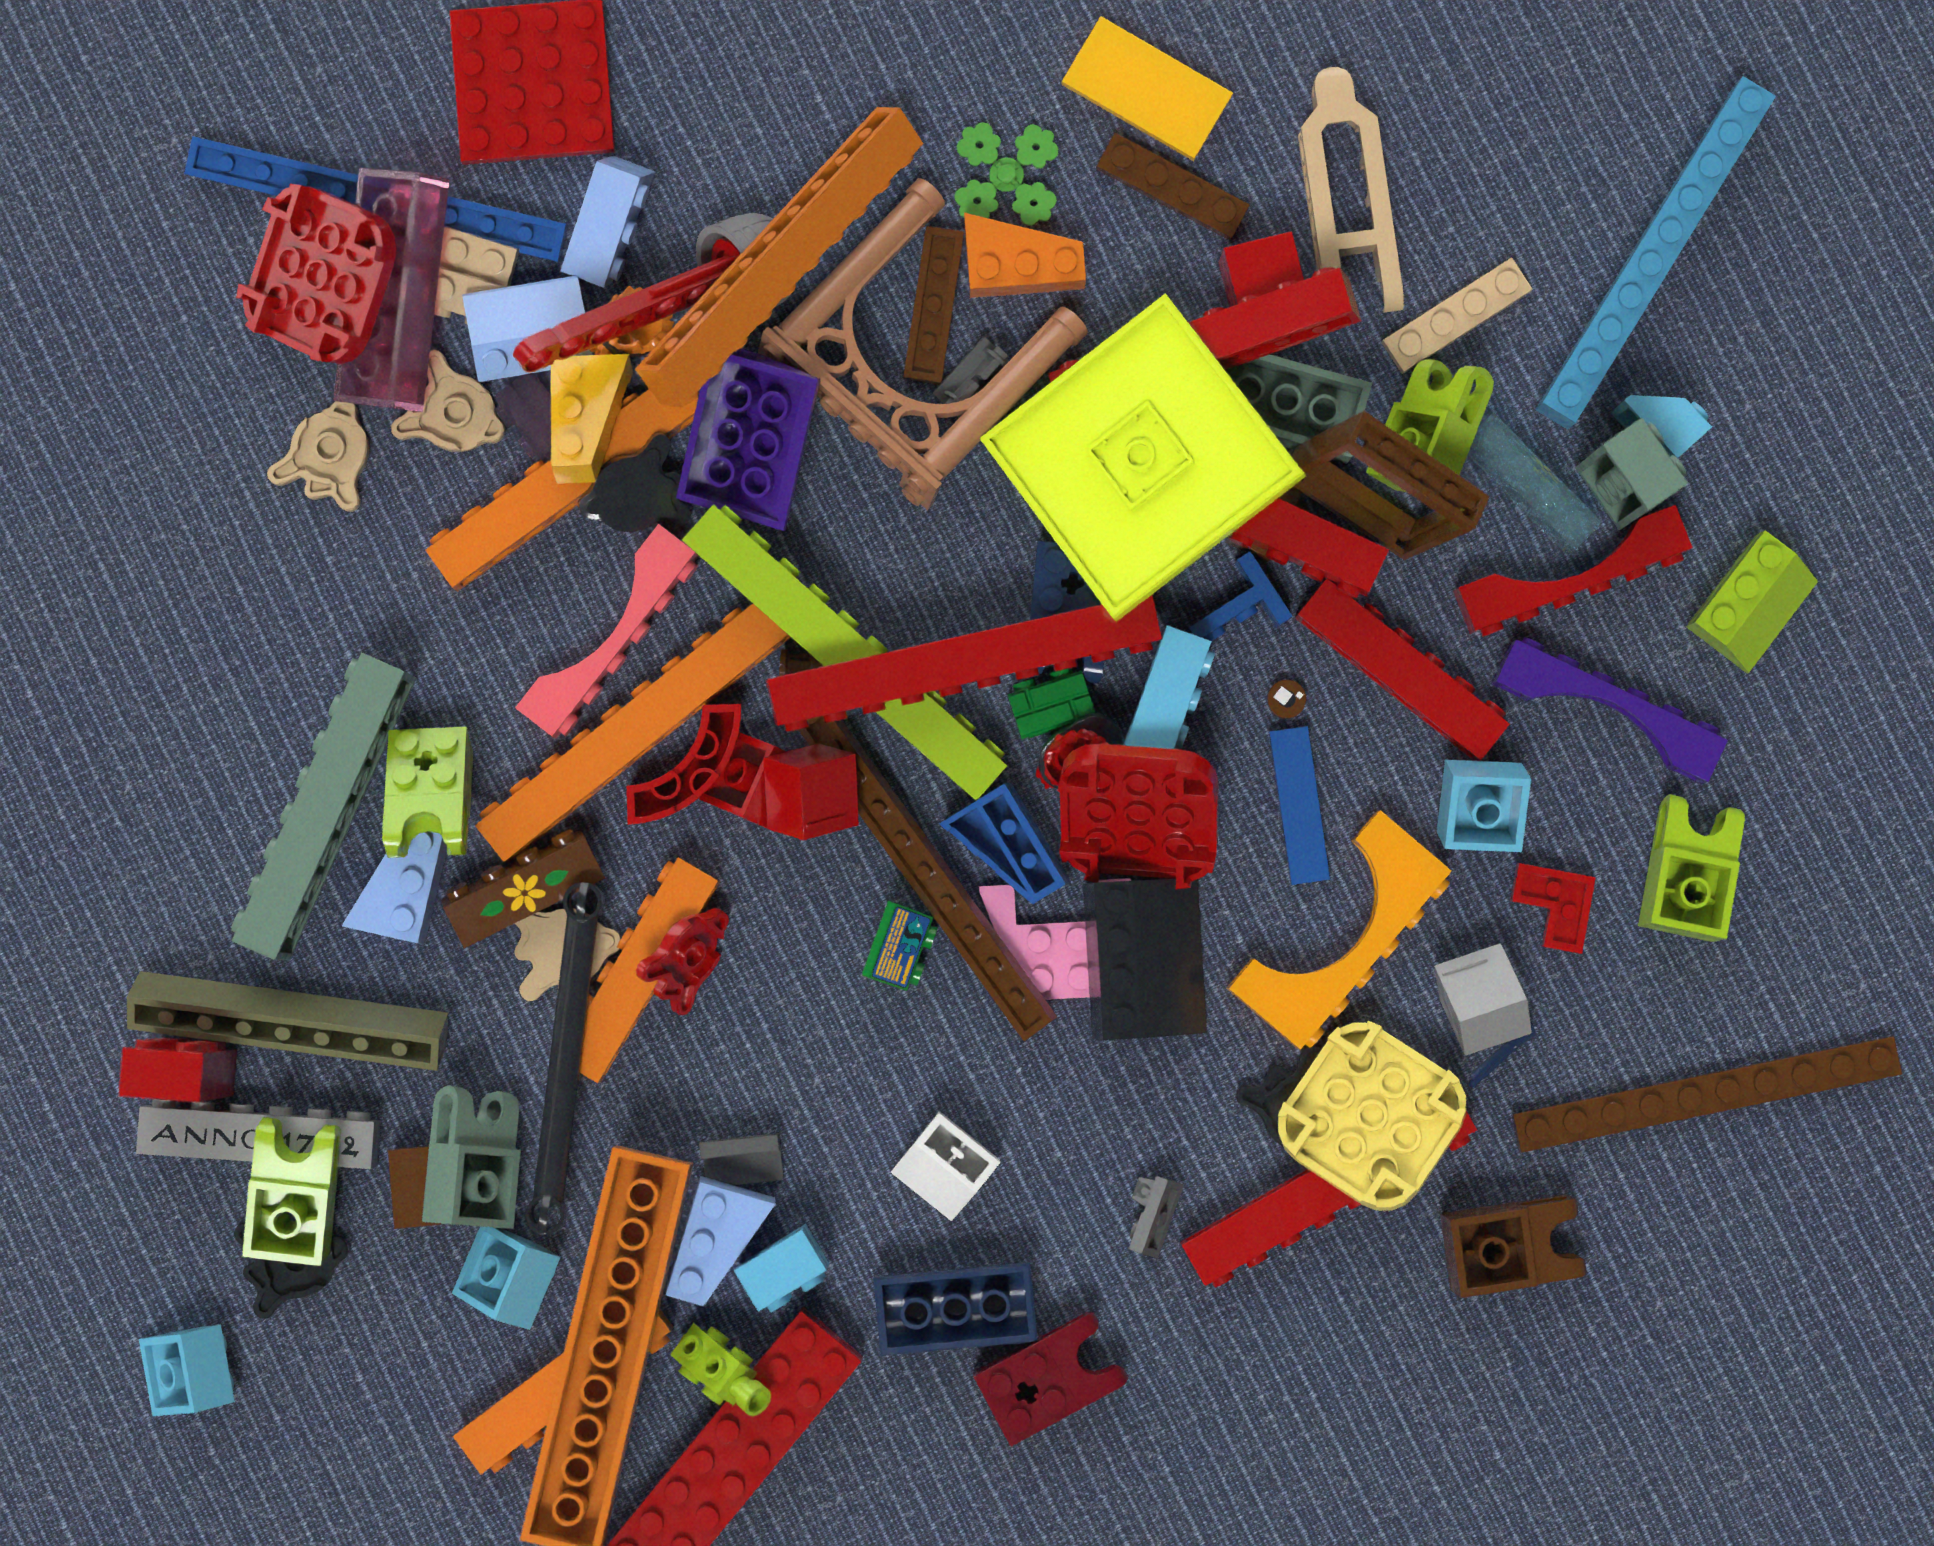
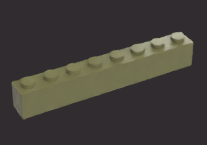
(287, 1020)

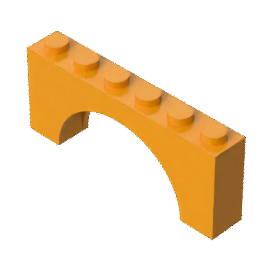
(1402, 882)

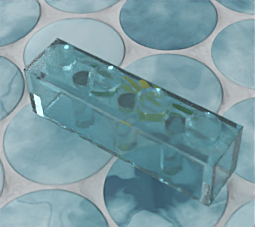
(1532, 485)

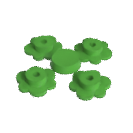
(1007, 173)

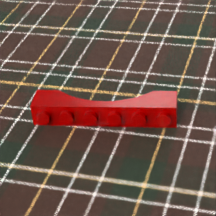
(1498, 598)

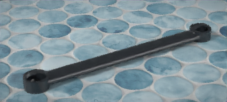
(565, 1058)

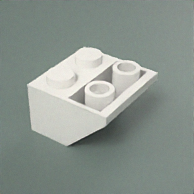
(945, 1166)

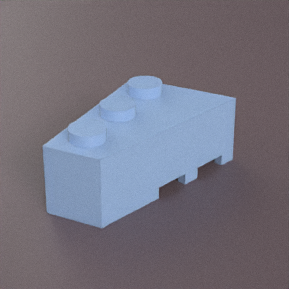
(607, 220)
(402, 892)
(714, 1236)

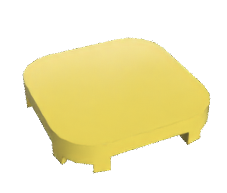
(1372, 1116)

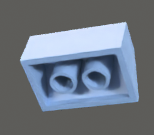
(507, 315)

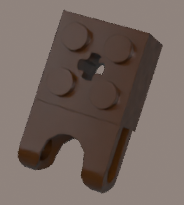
(1520, 1250)

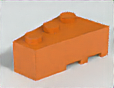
(1020, 259)

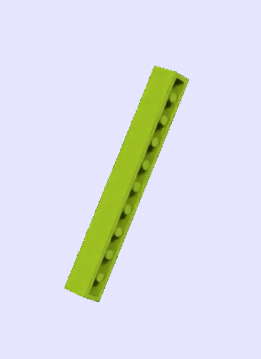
(833, 640)

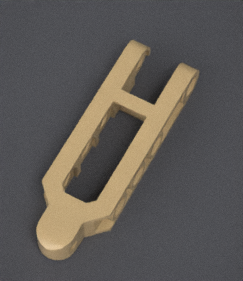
(1336, 103)

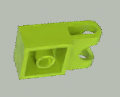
(1442, 414)
(427, 788)
(1695, 862)
(292, 1184)

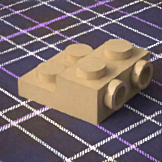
(470, 266)

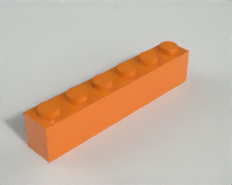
(622, 994)
(523, 1413)

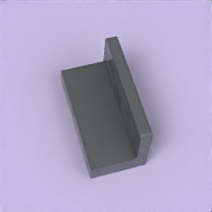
(743, 1159)

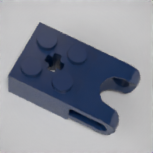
(1051, 599)

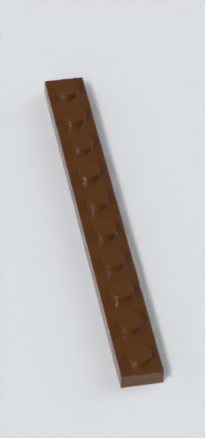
(938, 886)
(1706, 1094)

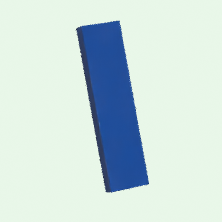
(1299, 805)

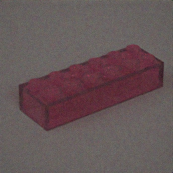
(396, 357)

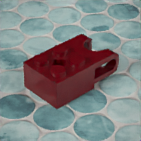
(1055, 1370)

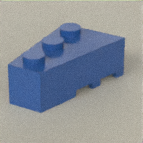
(1010, 842)

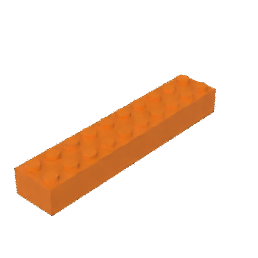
(606, 1349)

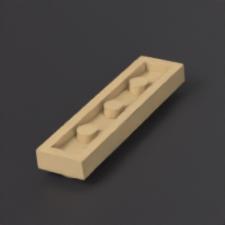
(1457, 315)

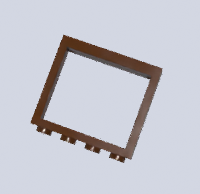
(1454, 499)

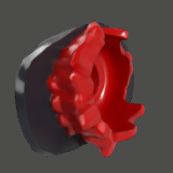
(1088, 730)

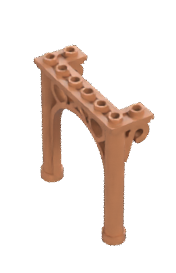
(978, 413)

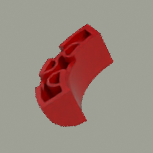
(694, 773)

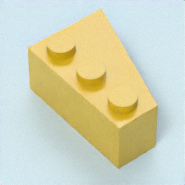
(583, 412)

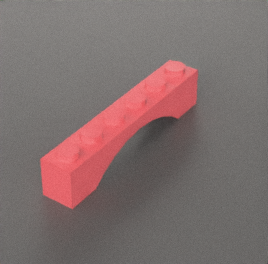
(559, 696)

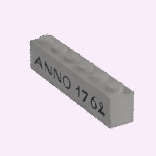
(231, 1133)

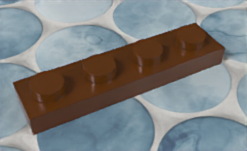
(1172, 186)
(933, 305)

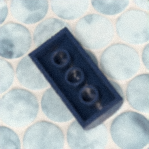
(955, 1308)

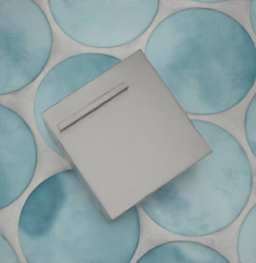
(1483, 999)

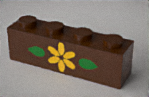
(520, 888)

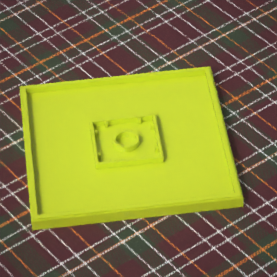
(1141, 457)

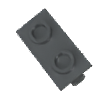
(972, 373)

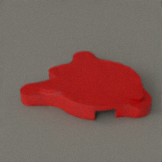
(685, 958)

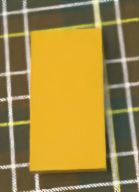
(1147, 88)

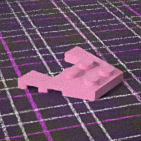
(1048, 953)

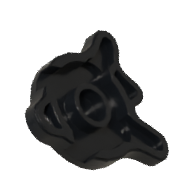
(636, 491)
(1275, 1089)
(288, 1280)

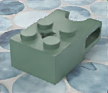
(472, 1160)

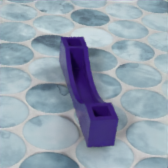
(1681, 745)

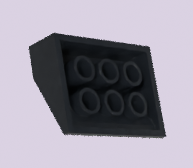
(1144, 959)

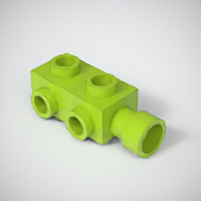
(720, 1369)

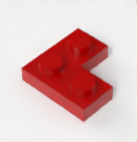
(1566, 898)

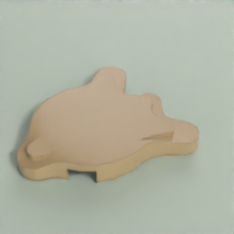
(455, 411)
(328, 454)
(543, 946)

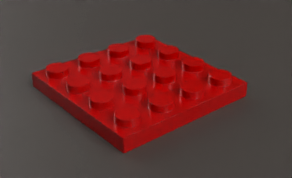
(532, 81)

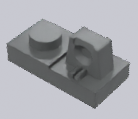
(1160, 1202)

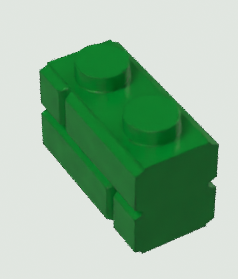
(1049, 704)

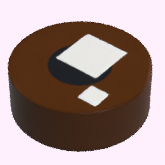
(1286, 699)

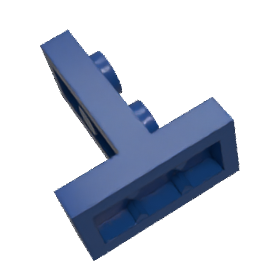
(1244, 606)

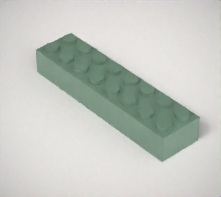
(323, 808)

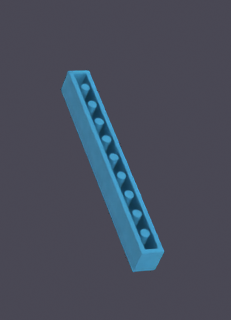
(1655, 253)

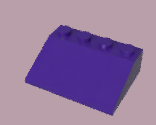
(749, 438)

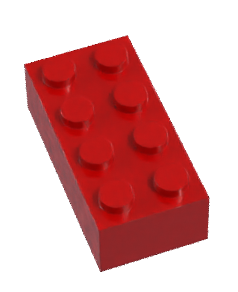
(178, 1070)

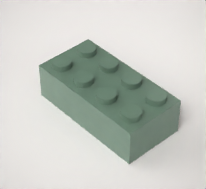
(1299, 398)
(1632, 473)

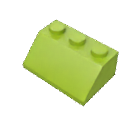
(1753, 601)

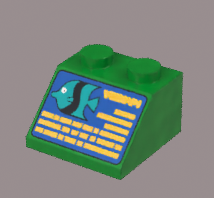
(899, 946)

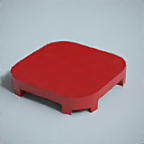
(319, 274)
(1139, 812)

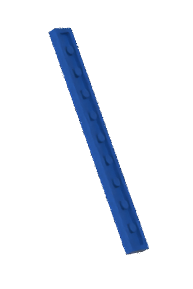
(273, 174)

